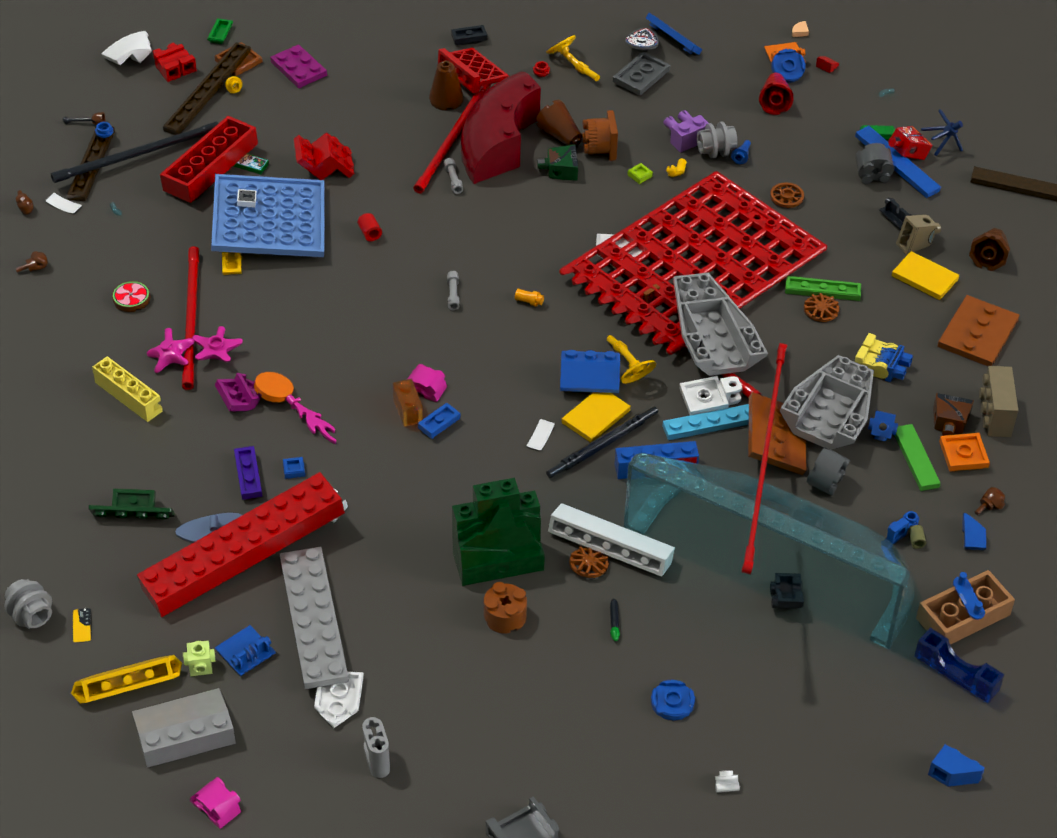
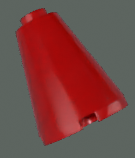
(776, 95)

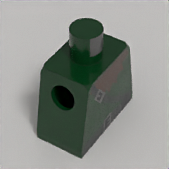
(560, 163)

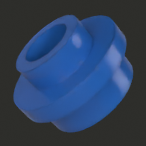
(104, 129)

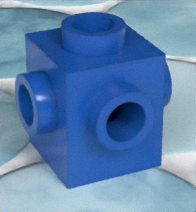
(888, 419)

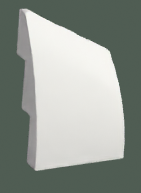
(133, 45)

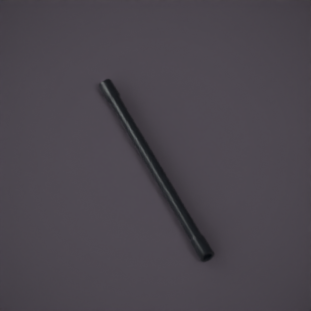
(65, 174)

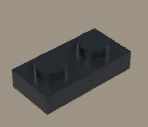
(469, 34)

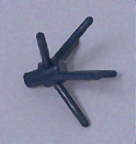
(948, 131)

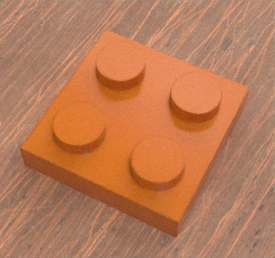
(964, 452)

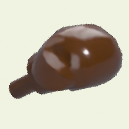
(24, 203)
(36, 262)
(992, 498)

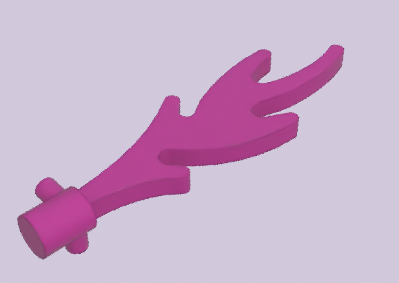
(312, 418)

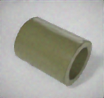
(917, 536)

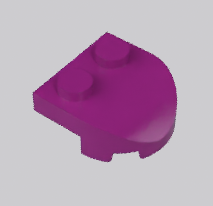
(238, 393)

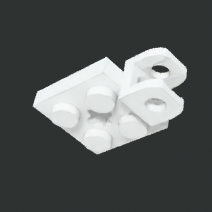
(716, 391)

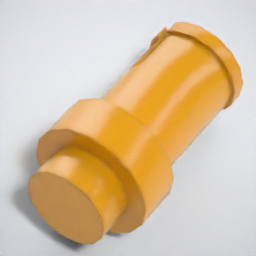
(534, 298)

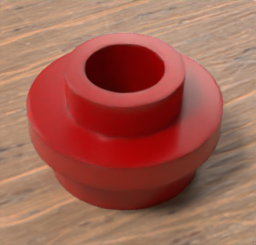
(541, 69)

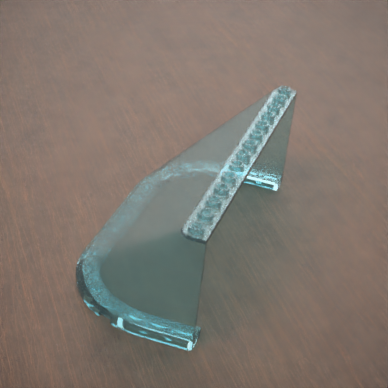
(658, 479)

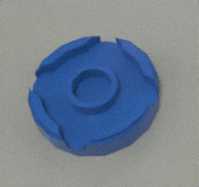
(788, 64)
(672, 700)

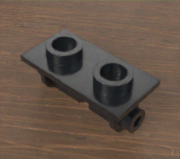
(893, 212)

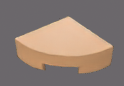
(800, 29)

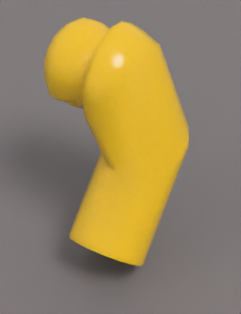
(676, 171)

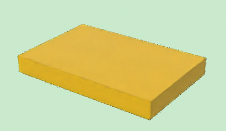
(925, 275)
(595, 415)

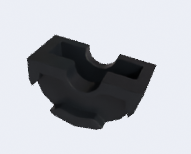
(787, 591)

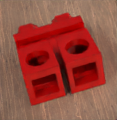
(174, 60)

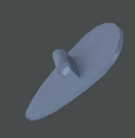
(203, 526)

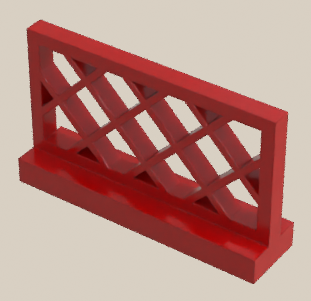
(471, 68)

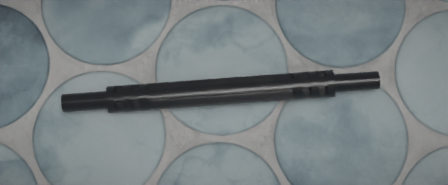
(602, 442)

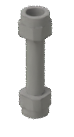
(450, 166)
(453, 281)

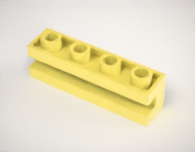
(127, 389)

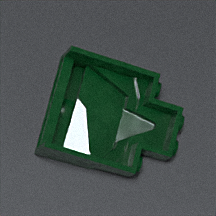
(497, 533)

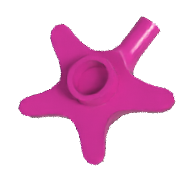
(216, 346)
(170, 351)

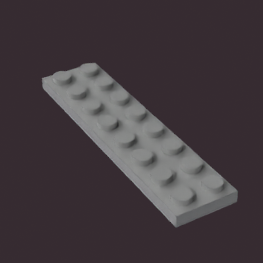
(313, 618)

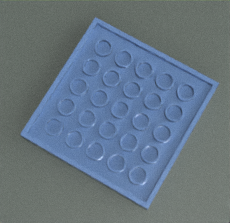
(283, 222)

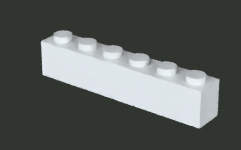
(611, 539)

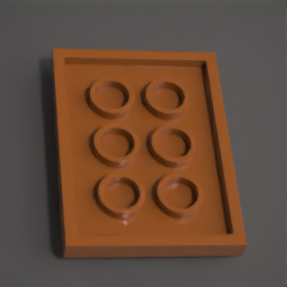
(978, 331)
(785, 448)

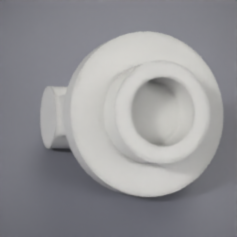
(726, 782)

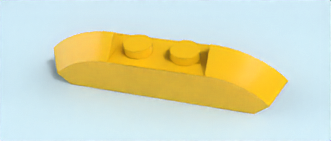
(126, 678)

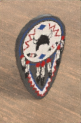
(642, 39)

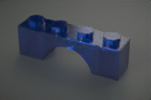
(937, 653)

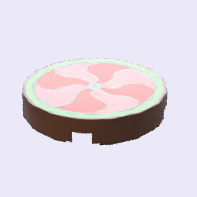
(131, 296)

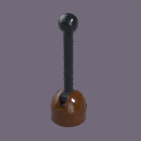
(96, 118)

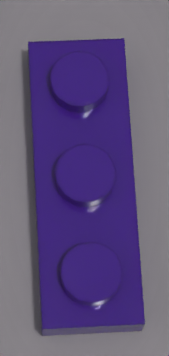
(248, 472)

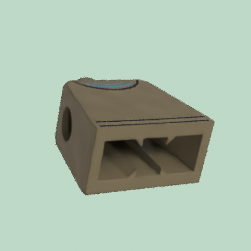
(917, 233)

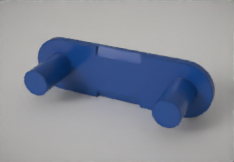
(968, 597)

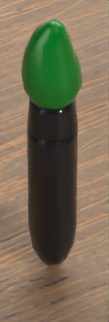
(614, 620)

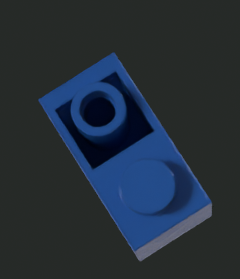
(954, 768)

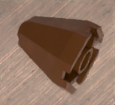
(990, 249)

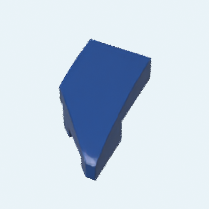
(973, 533)

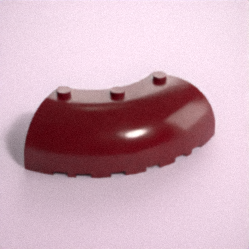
(493, 125)

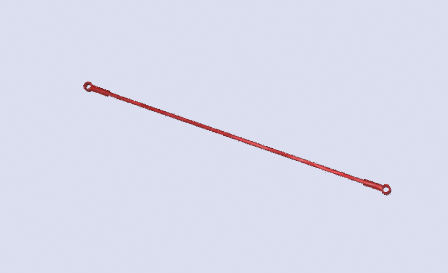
(750, 549)

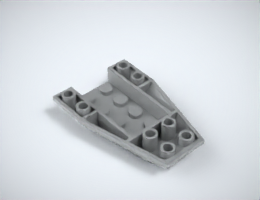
(715, 327)
(830, 404)

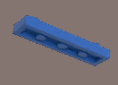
(656, 23)

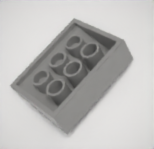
(184, 727)

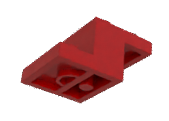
(324, 156)

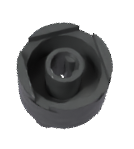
(874, 163)
(828, 471)

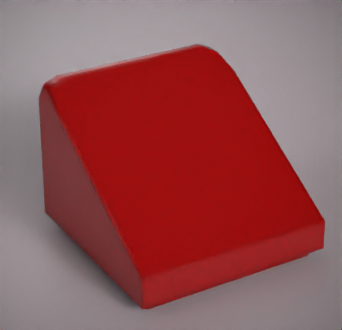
(826, 64)

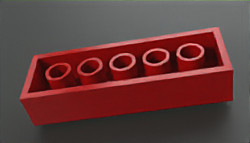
(209, 156)

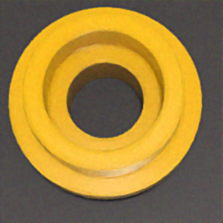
(231, 81)

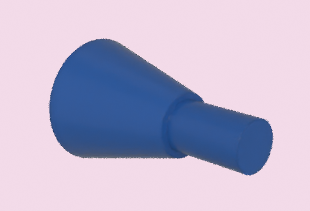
(740, 154)

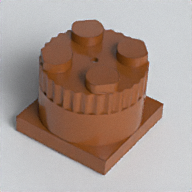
(601, 136)

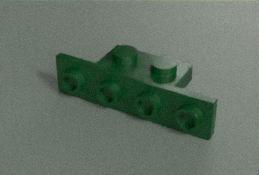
(132, 502)

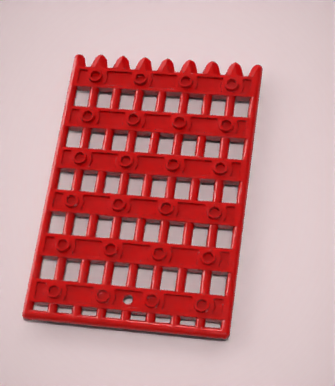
(703, 249)

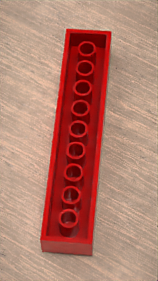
(240, 544)

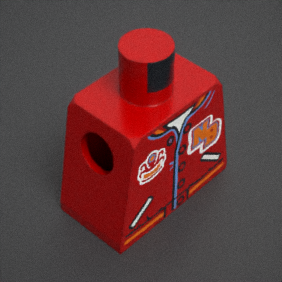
(910, 143)

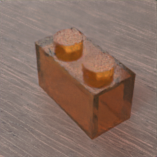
(407, 402)

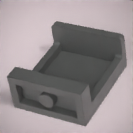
(526, 823)

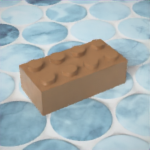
(949, 616)

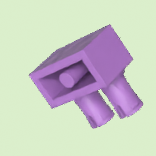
(685, 133)

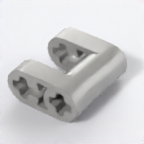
(376, 748)

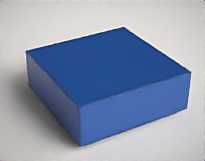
(293, 467)

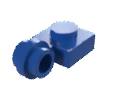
(899, 529)

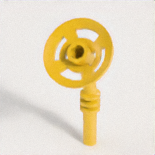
(581, 67)
(637, 368)

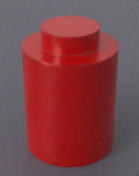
(369, 227)

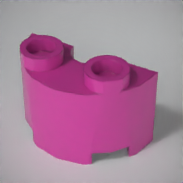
(428, 382)
(217, 802)

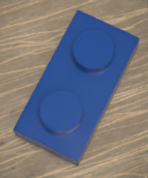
(439, 420)

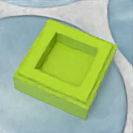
(640, 173)

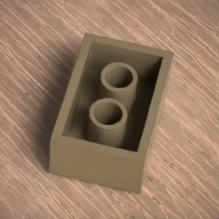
(998, 401)

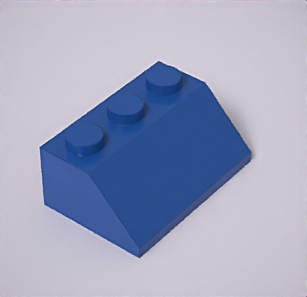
(590, 371)

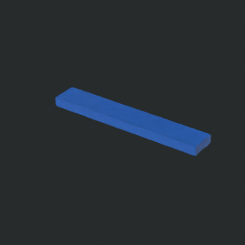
(902, 164)

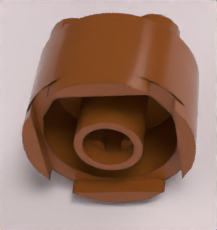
(505, 607)

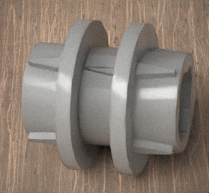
(719, 139)
(28, 603)

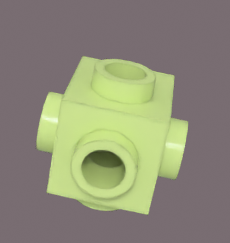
(199, 658)

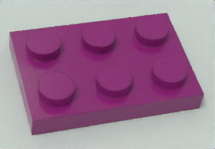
(298, 66)

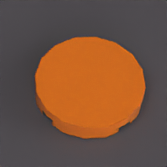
(273, 386)

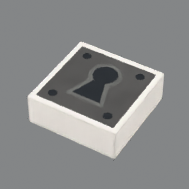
(246, 198)

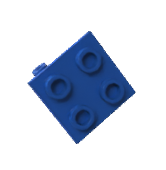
(245, 650)

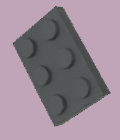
(641, 73)

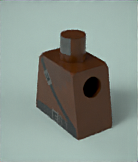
(951, 413)

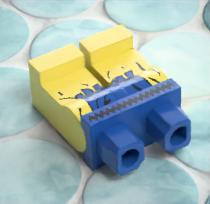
(884, 358)

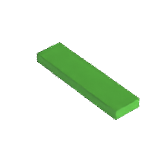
(830, 288)
(916, 458)

